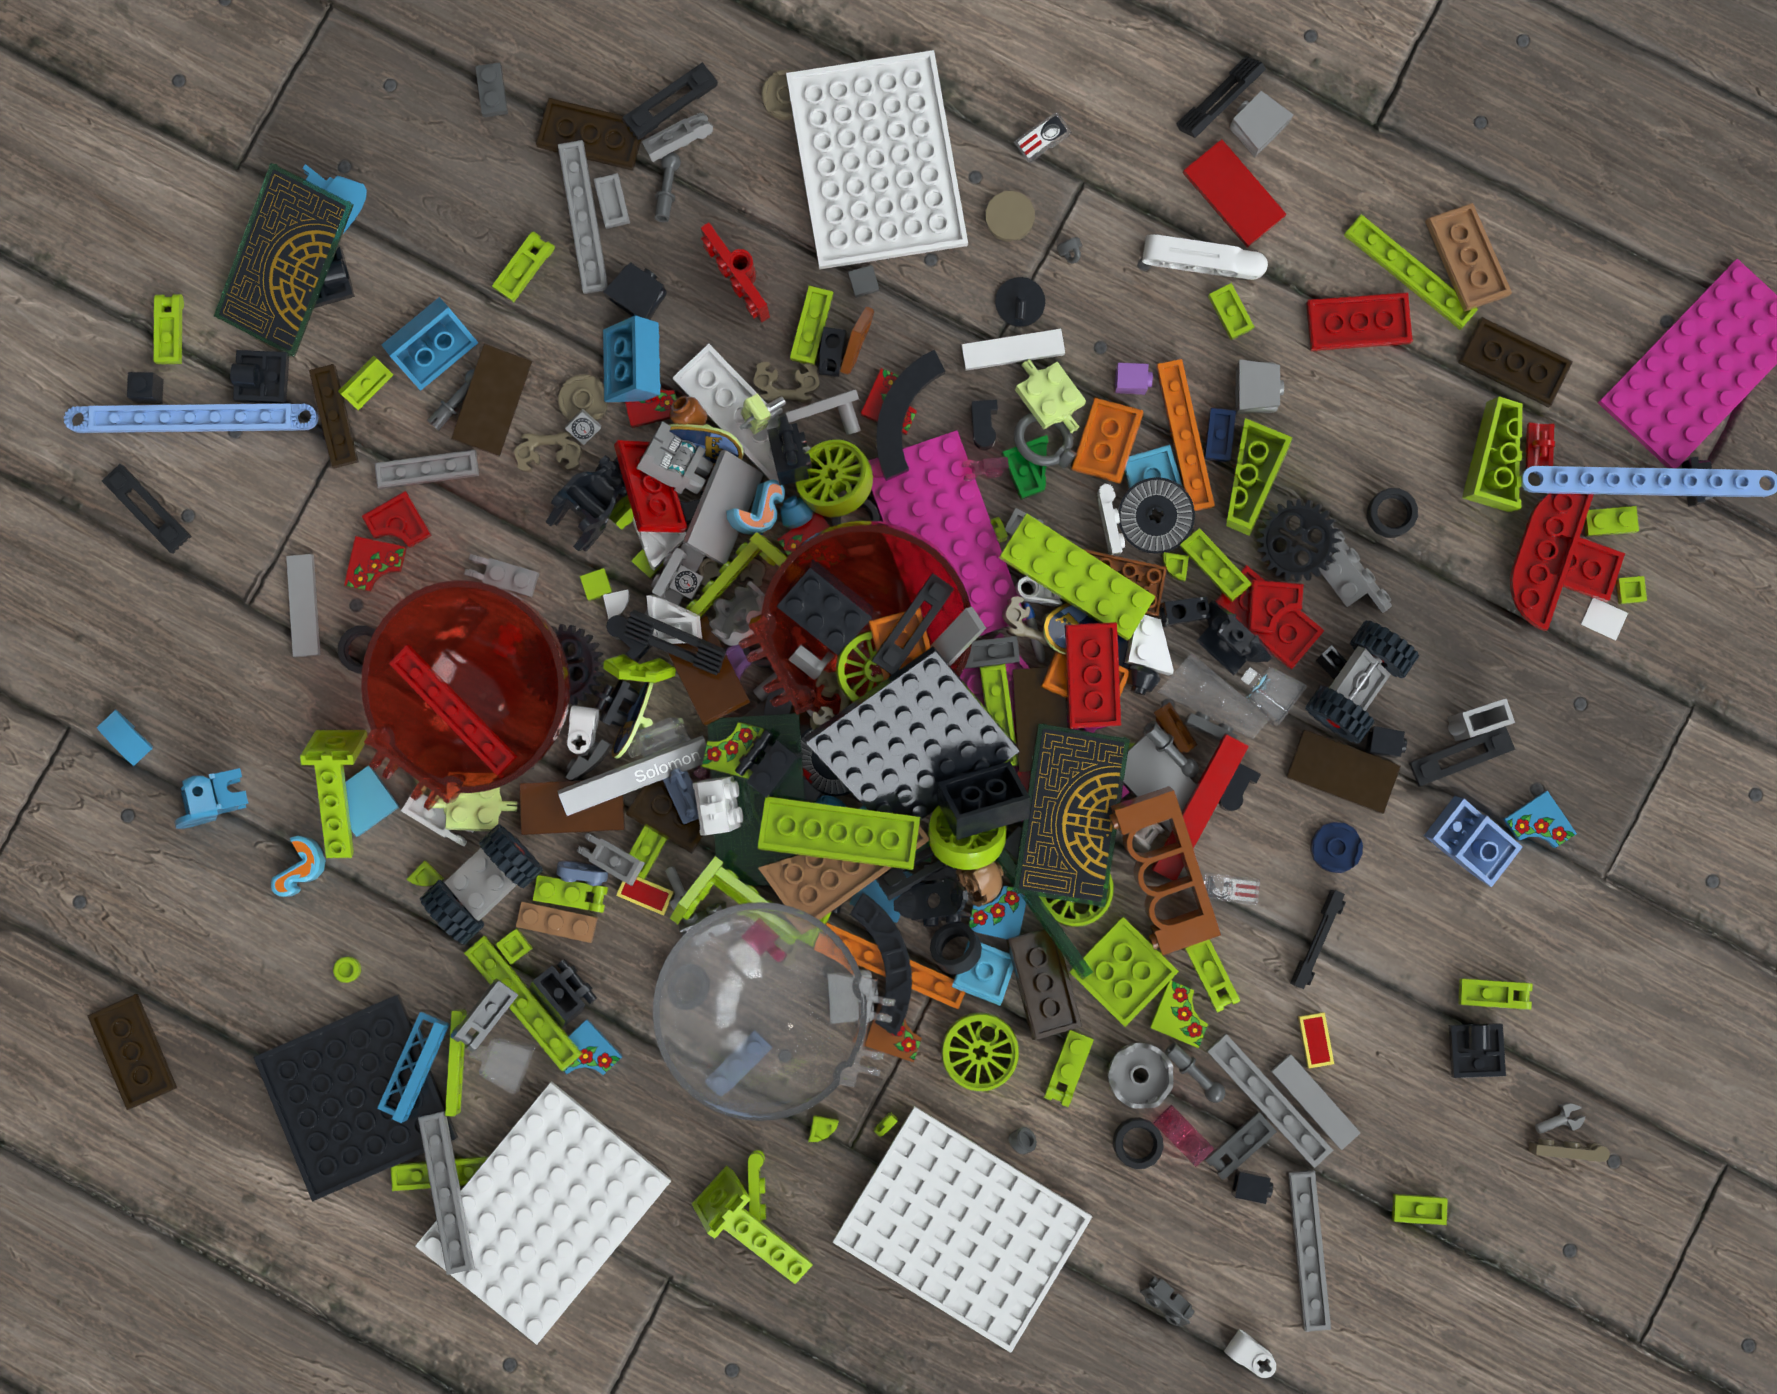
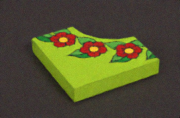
(725, 754)
(1177, 1015)

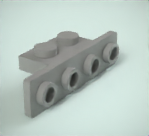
(684, 556)
(1351, 579)

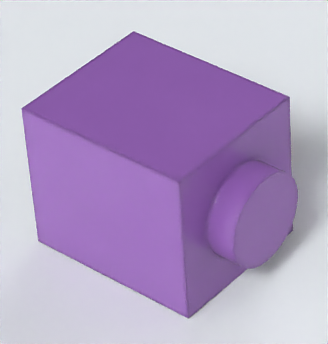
(1132, 378)

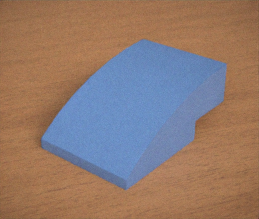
(1473, 841)

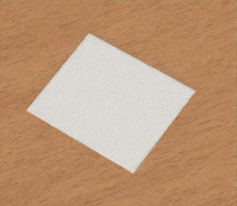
(1604, 618)

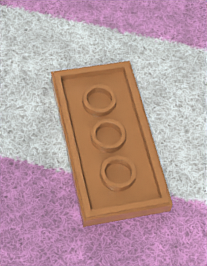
(1468, 257)

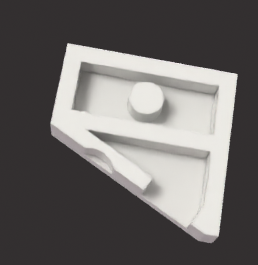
(658, 544)
(674, 616)
(1149, 647)

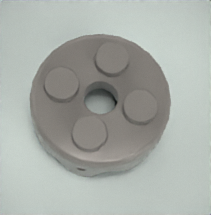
(733, 623)
(1158, 1081)

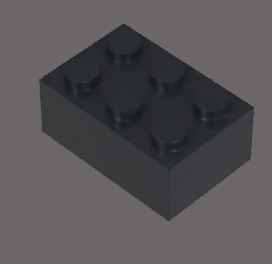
(825, 607)
(983, 800)

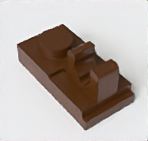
(1171, 722)

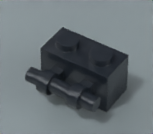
(788, 453)
(773, 768)
(558, 996)

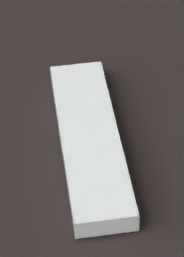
(1013, 349)

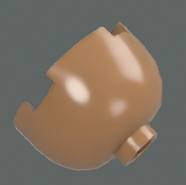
(982, 883)

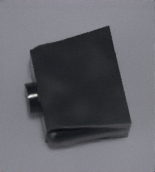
(636, 291)

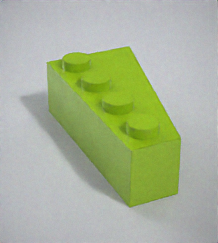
(1496, 458)
(1257, 466)

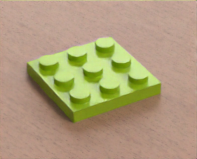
(1125, 971)

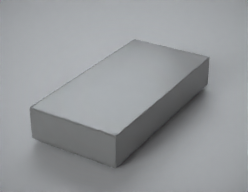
(611, 201)

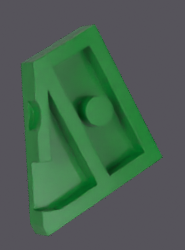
(1026, 476)

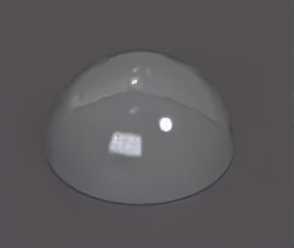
(758, 1031)

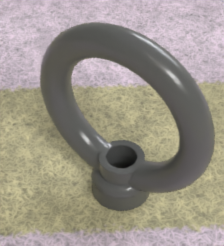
(1062, 457)

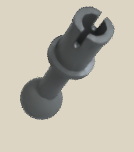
(670, 164)
(447, 409)
(1164, 743)
(1214, 1091)

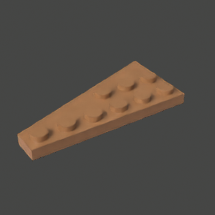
(822, 883)

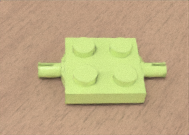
(1050, 395)
(475, 810)

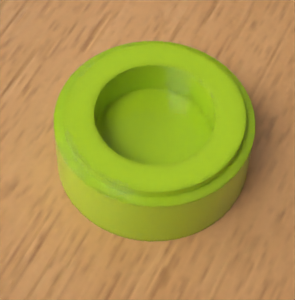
(347, 969)

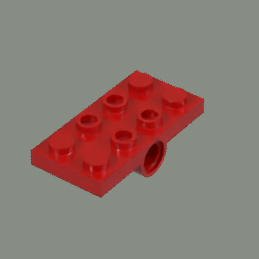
(729, 265)

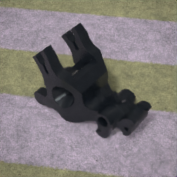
(591, 498)

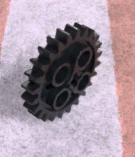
(1310, 519)
(589, 665)

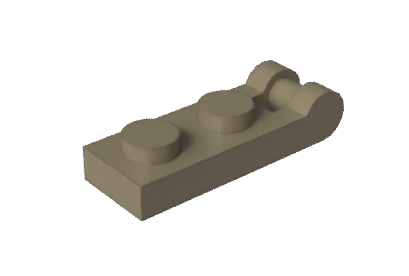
(1569, 1150)

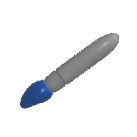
(1037, 646)

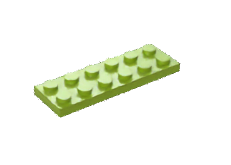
(1076, 576)
(839, 833)

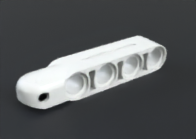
(1203, 257)

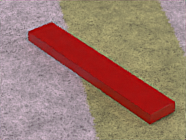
(453, 710)
(1204, 799)

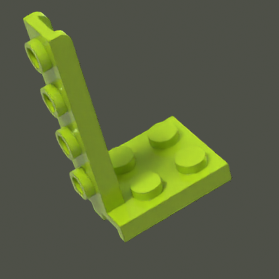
(731, 571)
(329, 753)
(724, 880)
(722, 1208)

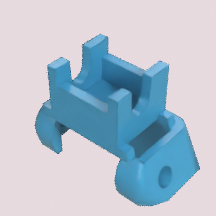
(342, 187)
(212, 798)

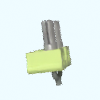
(758, 414)

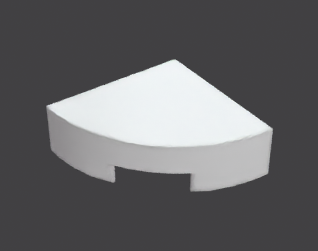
(616, 602)

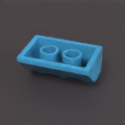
(429, 343)
(631, 360)

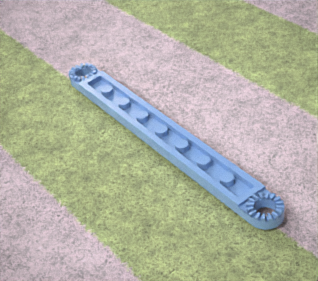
(190, 418)
(1649, 481)

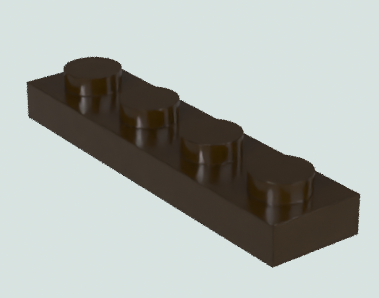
(333, 416)

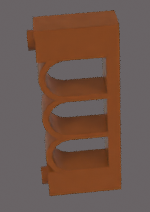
(1187, 928)

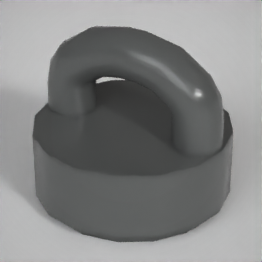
(1068, 247)
(1022, 1140)

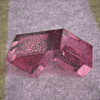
(1183, 1135)

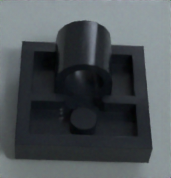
(337, 282)
(260, 376)
(1477, 1050)

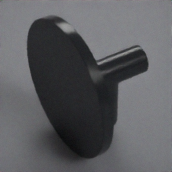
(1020, 302)

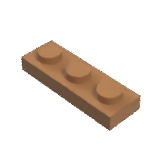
(556, 922)

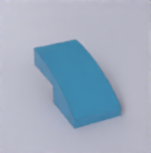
(124, 737)

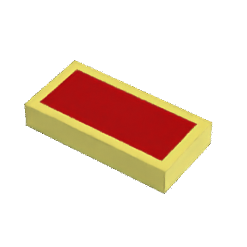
(646, 895)
(1316, 1040)

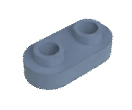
(572, 871)

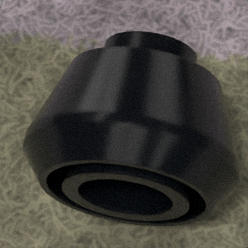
(1142, 679)

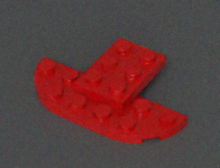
(1557, 557)

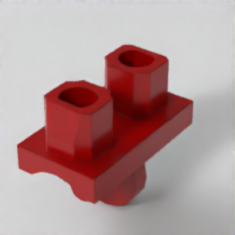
(1539, 445)

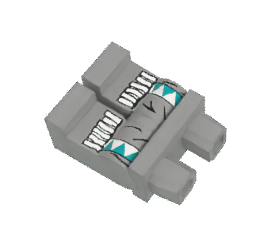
(675, 461)

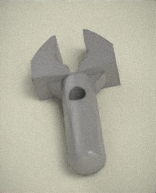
(676, 885)
(1562, 1119)

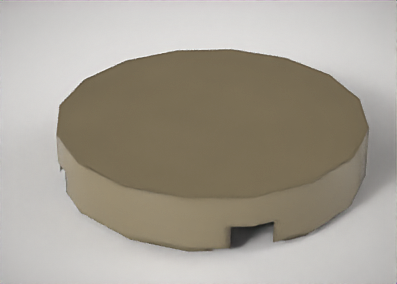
(776, 101)
(1010, 216)
(582, 393)

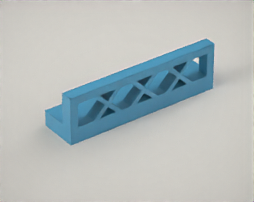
(419, 1072)

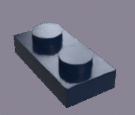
(1220, 435)

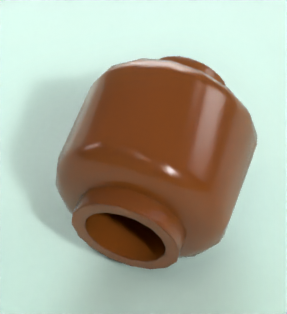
(688, 411)

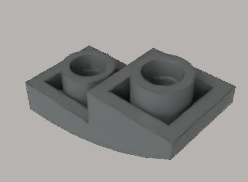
(579, 767)

